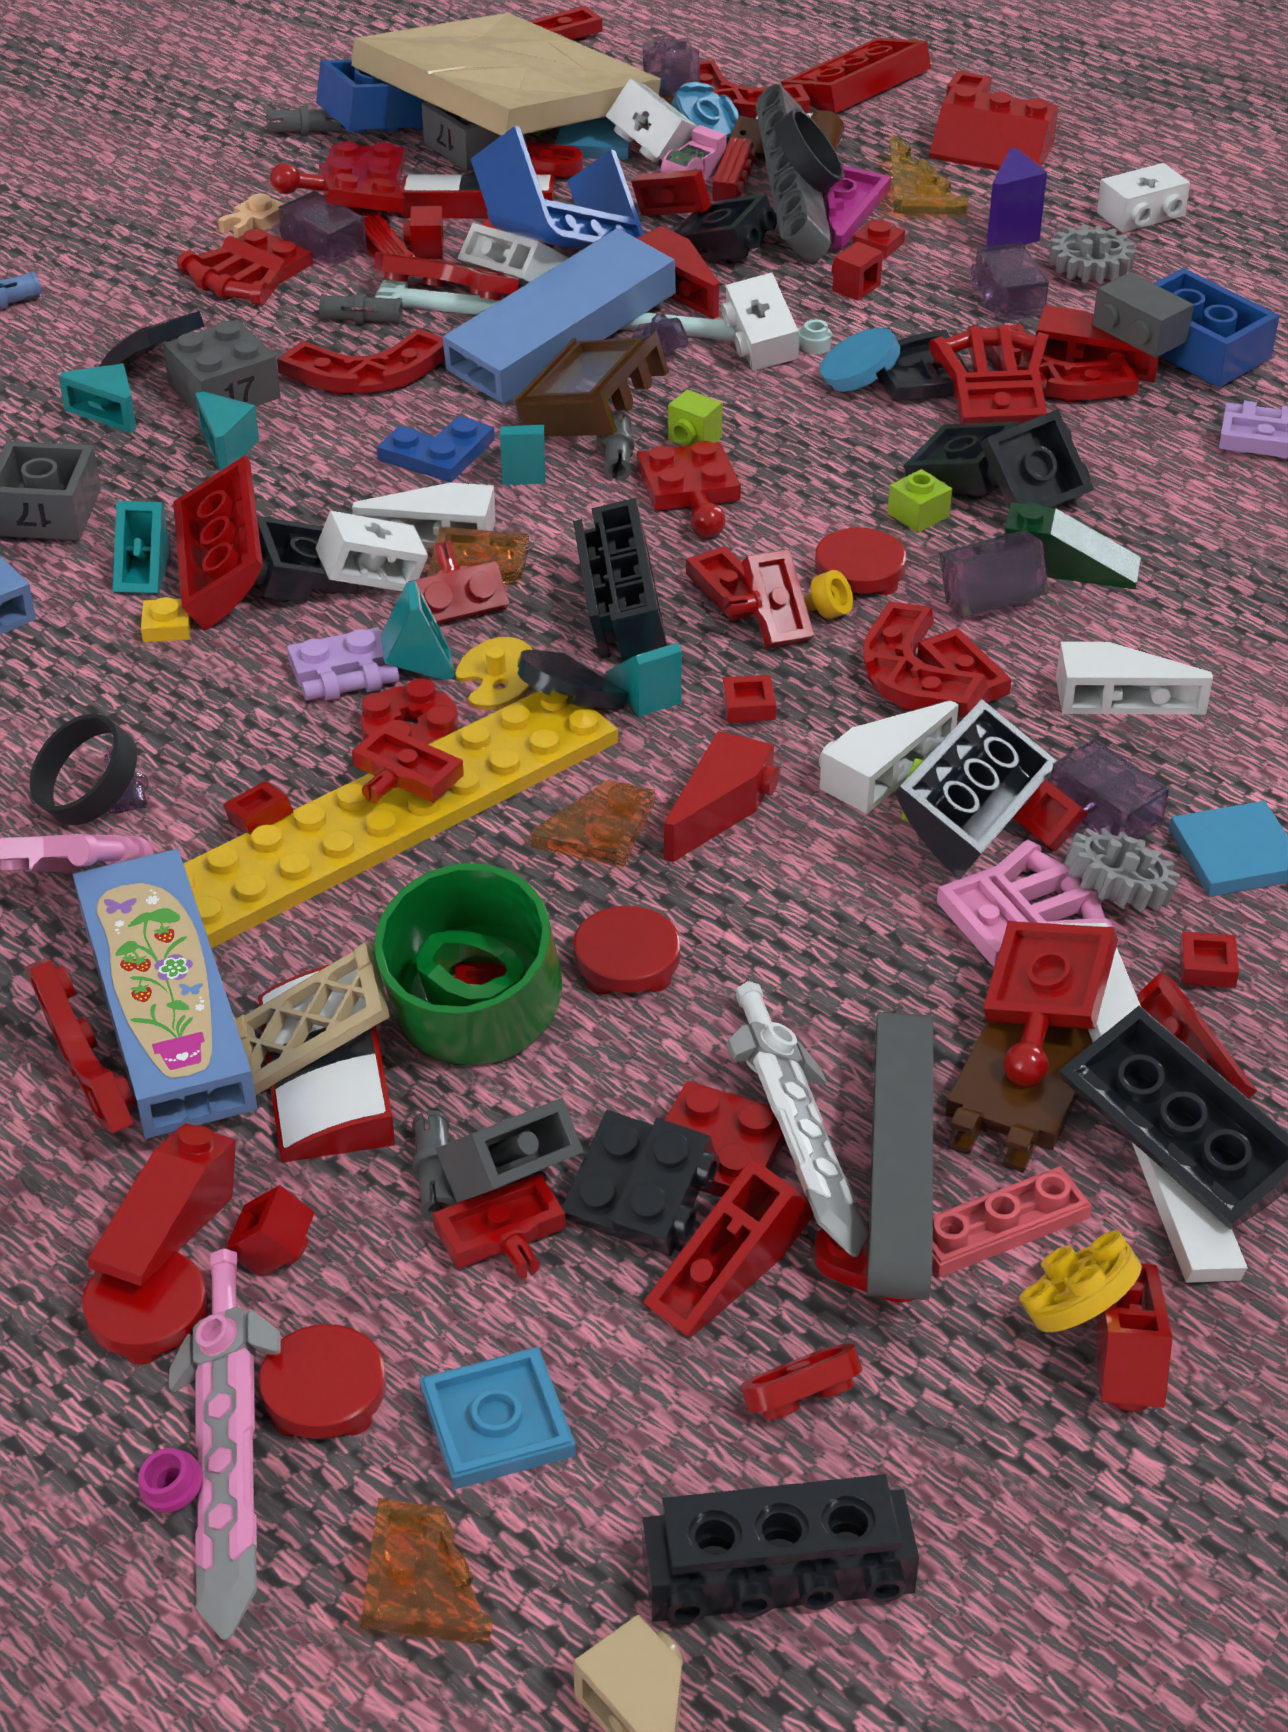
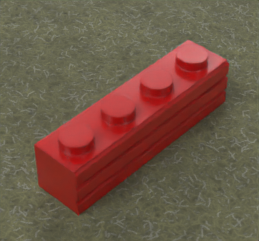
(734, 169)
(381, 237)

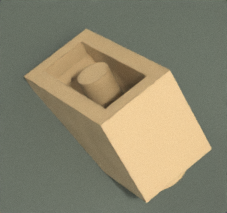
(631, 1680)

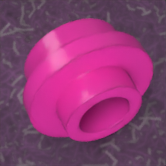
(161, 1470)

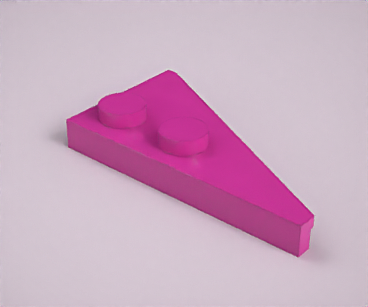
(853, 201)

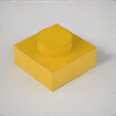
(164, 620)

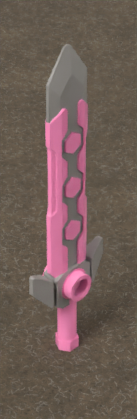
(223, 1364)

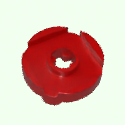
(416, 701)

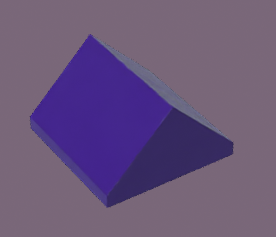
(1016, 201)

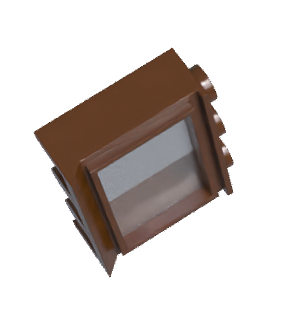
(576, 385)

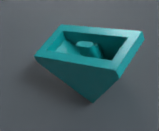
(99, 395)
(227, 427)
(522, 454)
(140, 547)
(415, 639)
(650, 679)

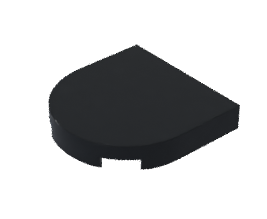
(567, 676)

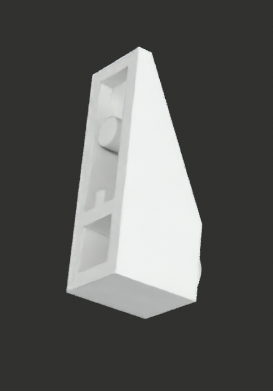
(508, 253)
(435, 507)
(1127, 681)
(877, 756)

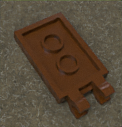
(991, 1101)

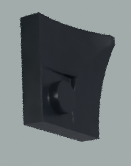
(149, 337)
(916, 372)

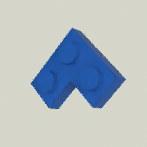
(437, 456)

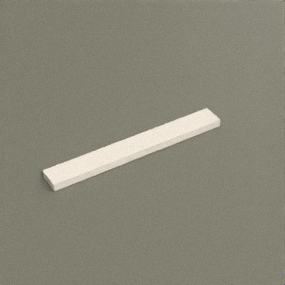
(1198, 1238)

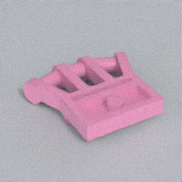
(69, 851)
(989, 899)

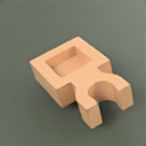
(257, 212)

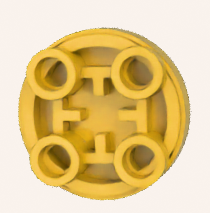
(1081, 1283)

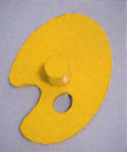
(494, 664)

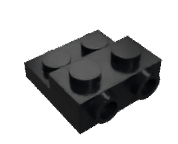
(730, 227)
(958, 458)
(1038, 462)
(292, 562)
(642, 1181)

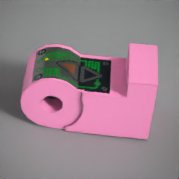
(702, 153)

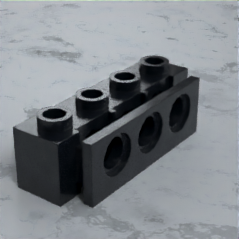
(619, 581)
(763, 1526)

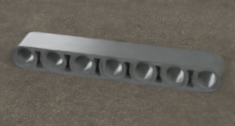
(797, 204)
(902, 1159)

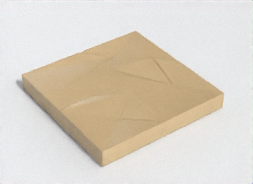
(499, 72)

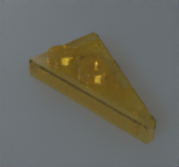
(918, 186)

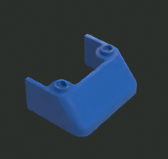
(520, 209)

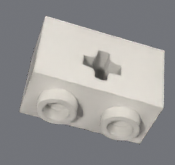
(637, 108)
(1143, 197)
(761, 322)
(370, 551)

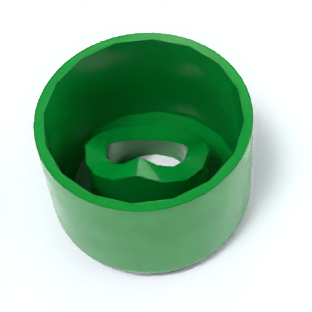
(469, 917)

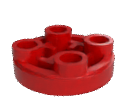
(866, 558)
(627, 950)
(147, 1317)
(323, 1382)

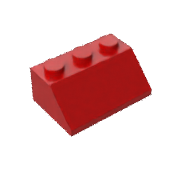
(983, 127)

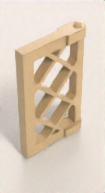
(338, 1030)

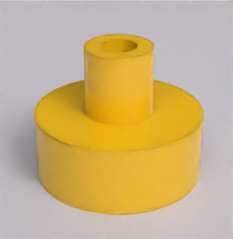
(830, 595)

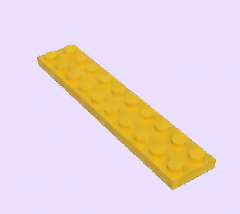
(348, 834)

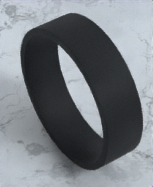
(809, 150)
(107, 789)

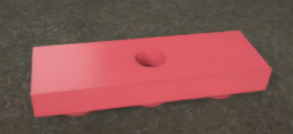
(1006, 1220)

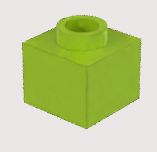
(694, 419)
(919, 500)

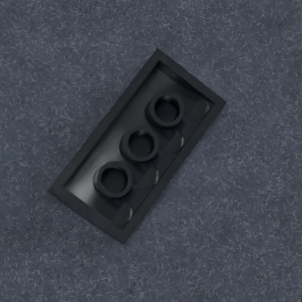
(972, 786)
(1183, 1117)

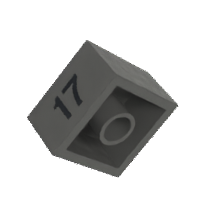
(454, 136)
(222, 362)
(47, 489)

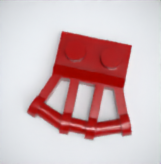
(243, 262)
(993, 395)

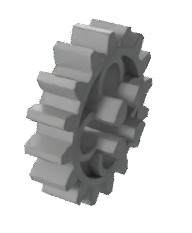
(1073, 251)
(1121, 869)

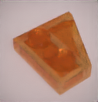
(482, 546)
(599, 824)
(419, 1577)

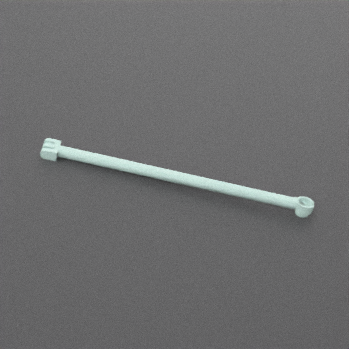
(813, 337)

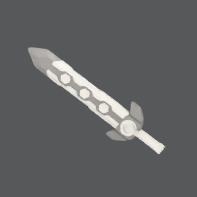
(784, 1072)

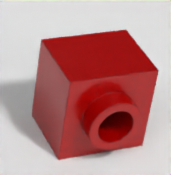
(425, 232)
(857, 271)
(271, 1231)

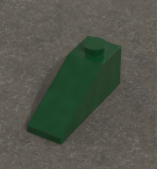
(1073, 548)

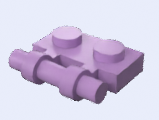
(1255, 429)
(341, 664)

